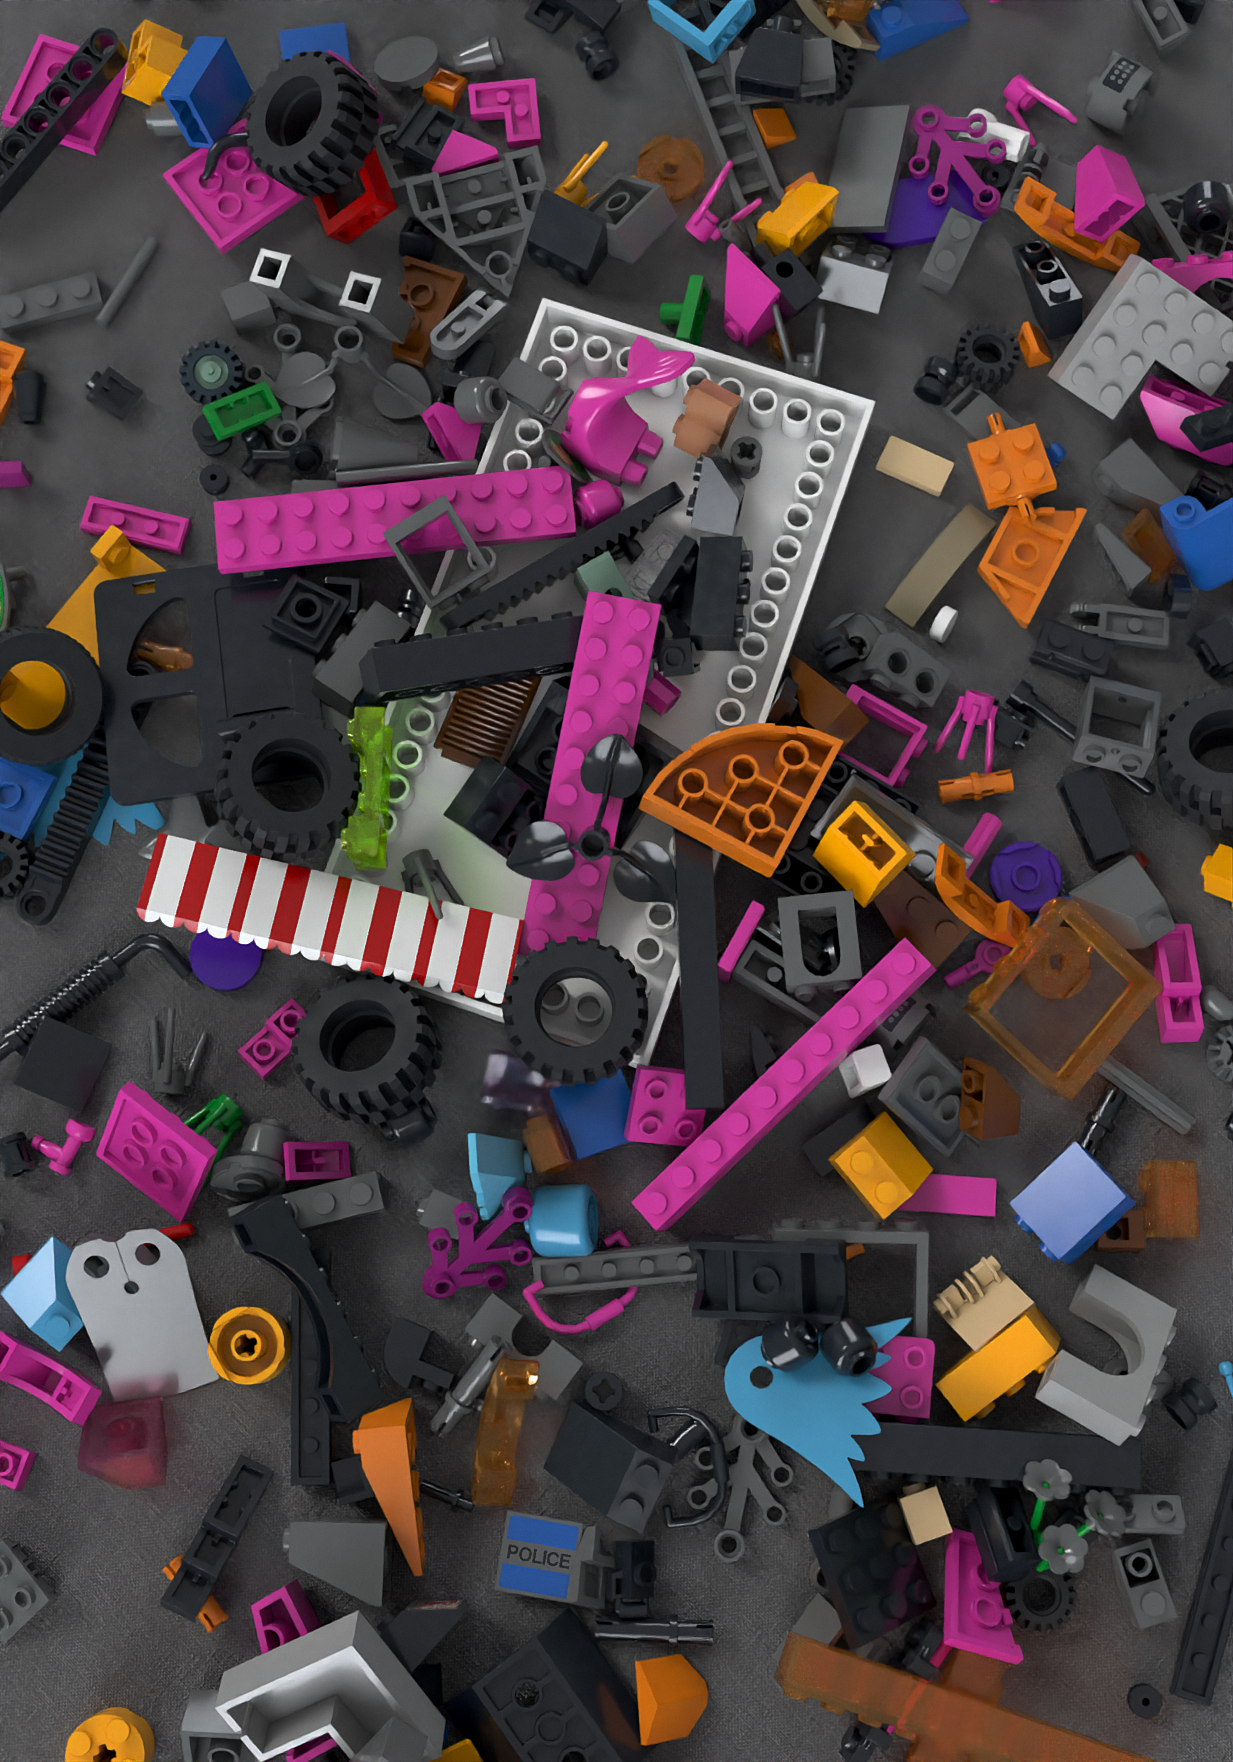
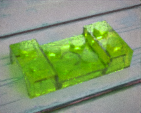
(367, 835)

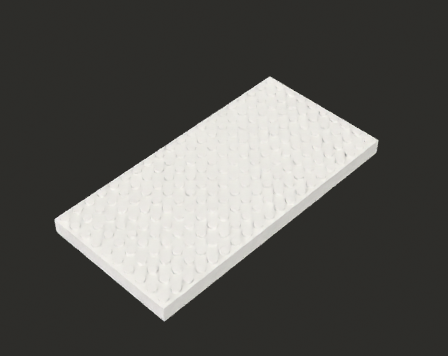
(785, 518)

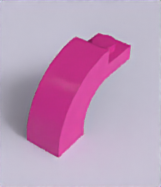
(47, 1378)

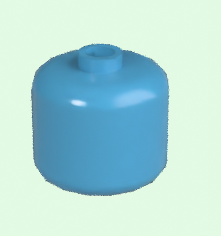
(563, 1220)

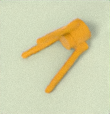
(572, 187)

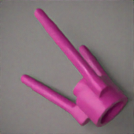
(1024, 95)
(704, 222)
(976, 708)

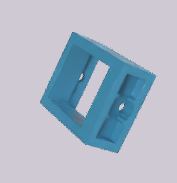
(716, 37)

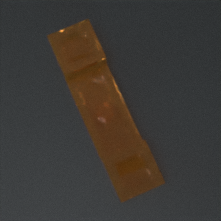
(499, 1431)

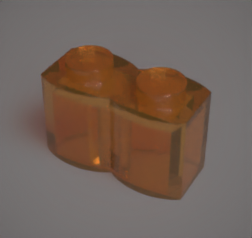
(548, 1145)

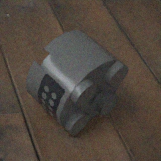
(1121, 94)
(903, 1026)

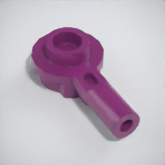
(985, 957)

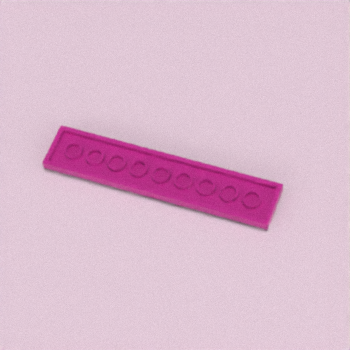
(351, 521)
(601, 701)

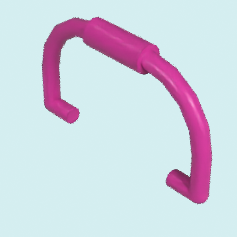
(595, 1319)

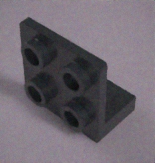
(677, 580)

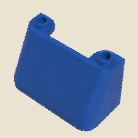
(1200, 540)

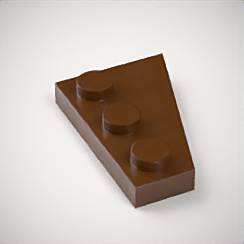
(433, 296)
(920, 918)

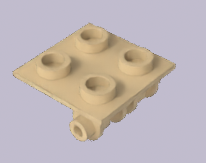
(982, 1303)

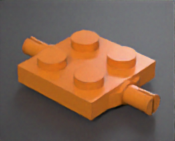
(1011, 467)

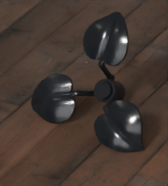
(546, 855)

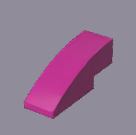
(1178, 973)

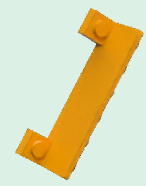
(35, 691)

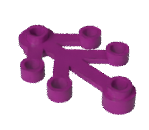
(953, 154)
(477, 1249)

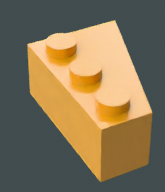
(1000, 1365)

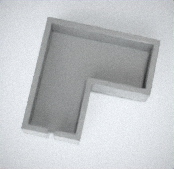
(1138, 322)
(325, 1683)

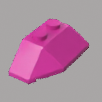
(1169, 403)

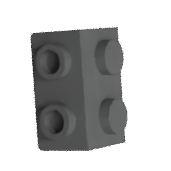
(1152, 1514)

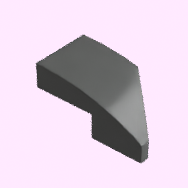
(589, 1572)

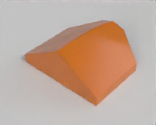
(668, 1698)

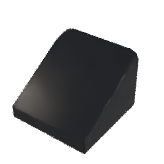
(417, 240)

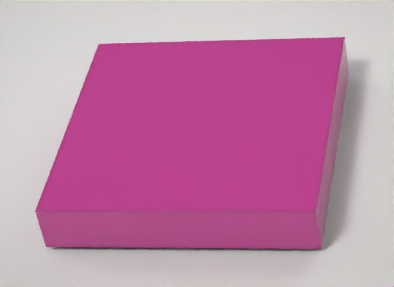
(740, 941)

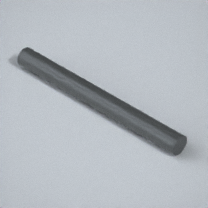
(406, 472)

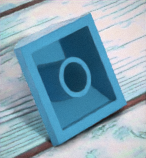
(42, 1295)

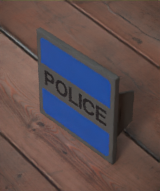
(537, 1555)

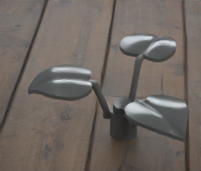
(307, 384)

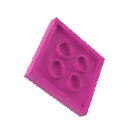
(42, 66)
(234, 199)
(156, 1151)

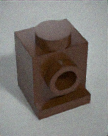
(1130, 1238)

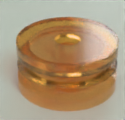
(775, 346)

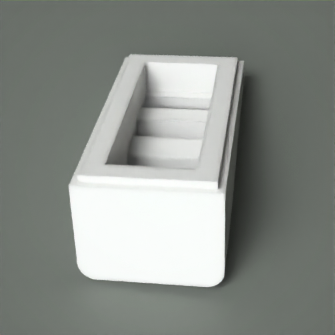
(864, 1070)

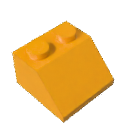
(799, 218)
(881, 1166)

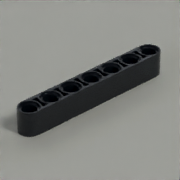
(59, 118)

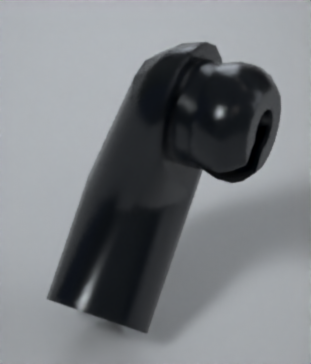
(254, 440)

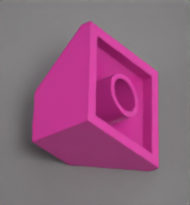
(747, 299)

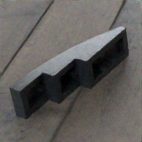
(217, 1538)

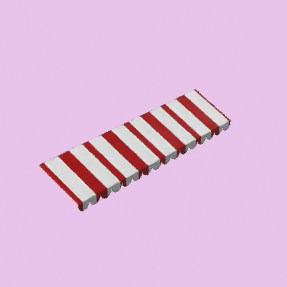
(329, 918)

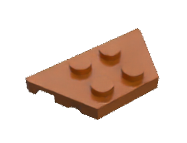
(1027, 556)

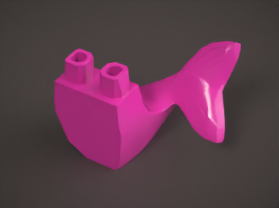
(605, 428)

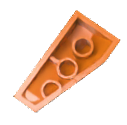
(387, 1451)

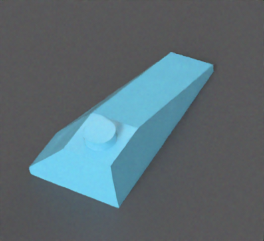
(494, 1168)

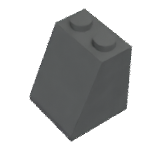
(345, 1553)

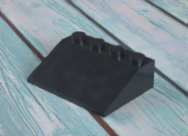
(537, 749)

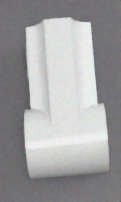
(1014, 139)

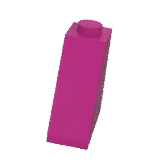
(1104, 194)

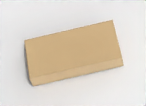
(915, 466)

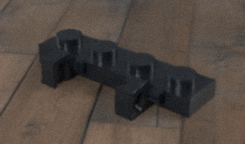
(921, 1643)

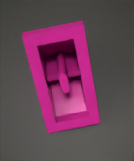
(463, 154)
(453, 436)
(316, 1161)

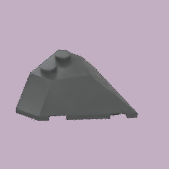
(484, 212)

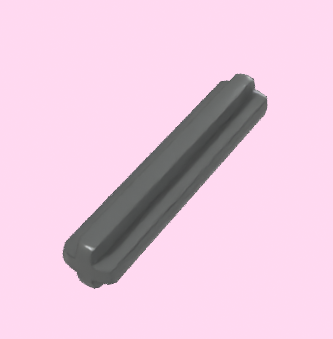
(1146, 1095)

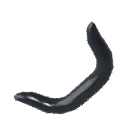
(218, 147)

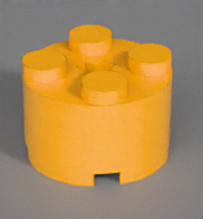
(229, 1339)
(114, 1729)

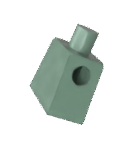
(601, 576)

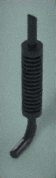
(85, 987)

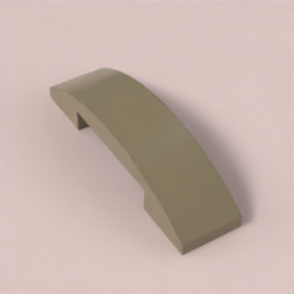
(843, 31)
(939, 565)

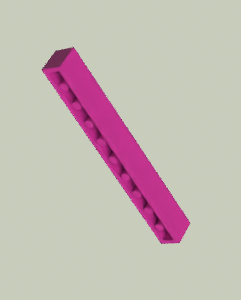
(783, 1085)

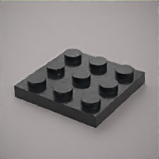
(872, 1569)

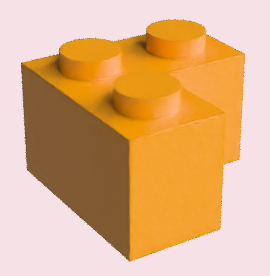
(151, 61)

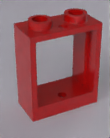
(364, 211)

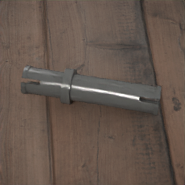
(460, 1398)

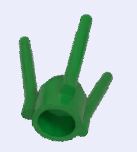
(221, 1113)

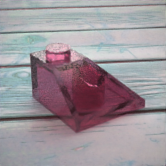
(126, 1443)

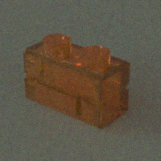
(1169, 1199)

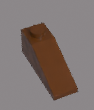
(824, 705)

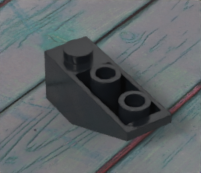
(1049, 289)

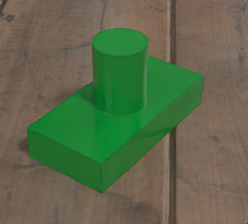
(691, 314)
(242, 411)

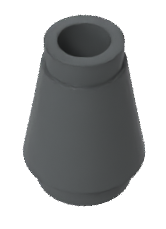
(480, 56)

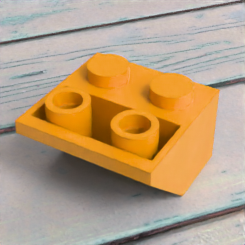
(862, 852)

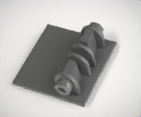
(1045, 170)
(810, 941)
(19, 1590)

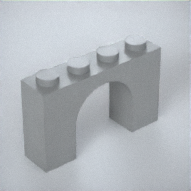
(1142, 1328)

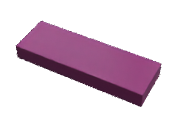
(138, 524)
(954, 1196)

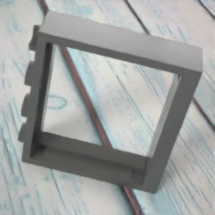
(871, 1232)

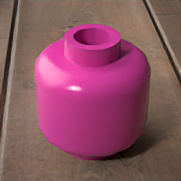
(596, 503)

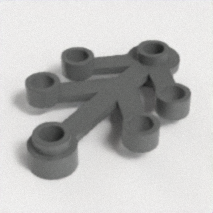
(290, 424)
(741, 1478)

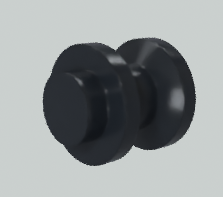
(207, 440)

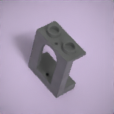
(797, 977)

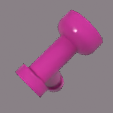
(63, 1156)

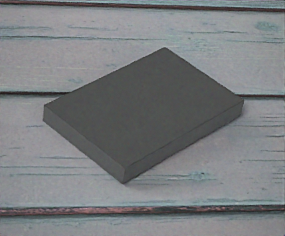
(927, 1096)

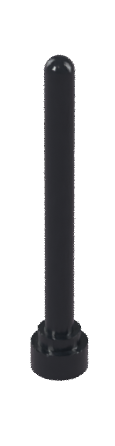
(1026, 699)

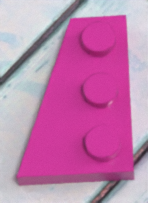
(973, 1605)

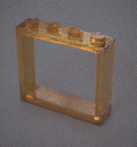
(1105, 1033)

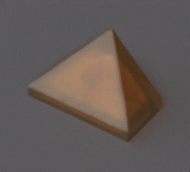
(1149, 544)

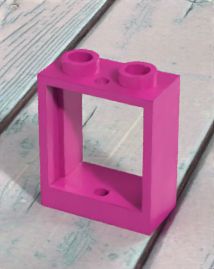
(896, 720)

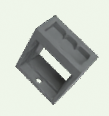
(418, 522)
(1139, 707)

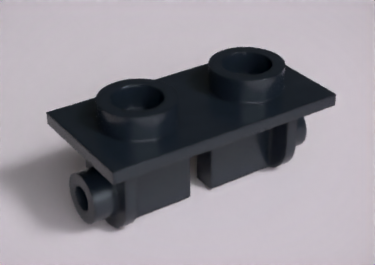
(1010, 726)

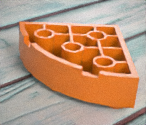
(744, 789)

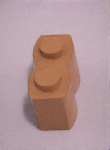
(706, 418)

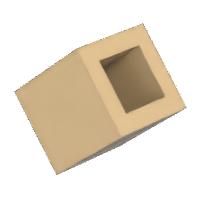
(923, 1512)

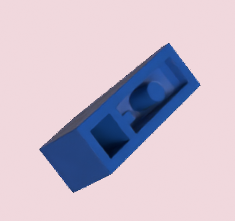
(912, 22)

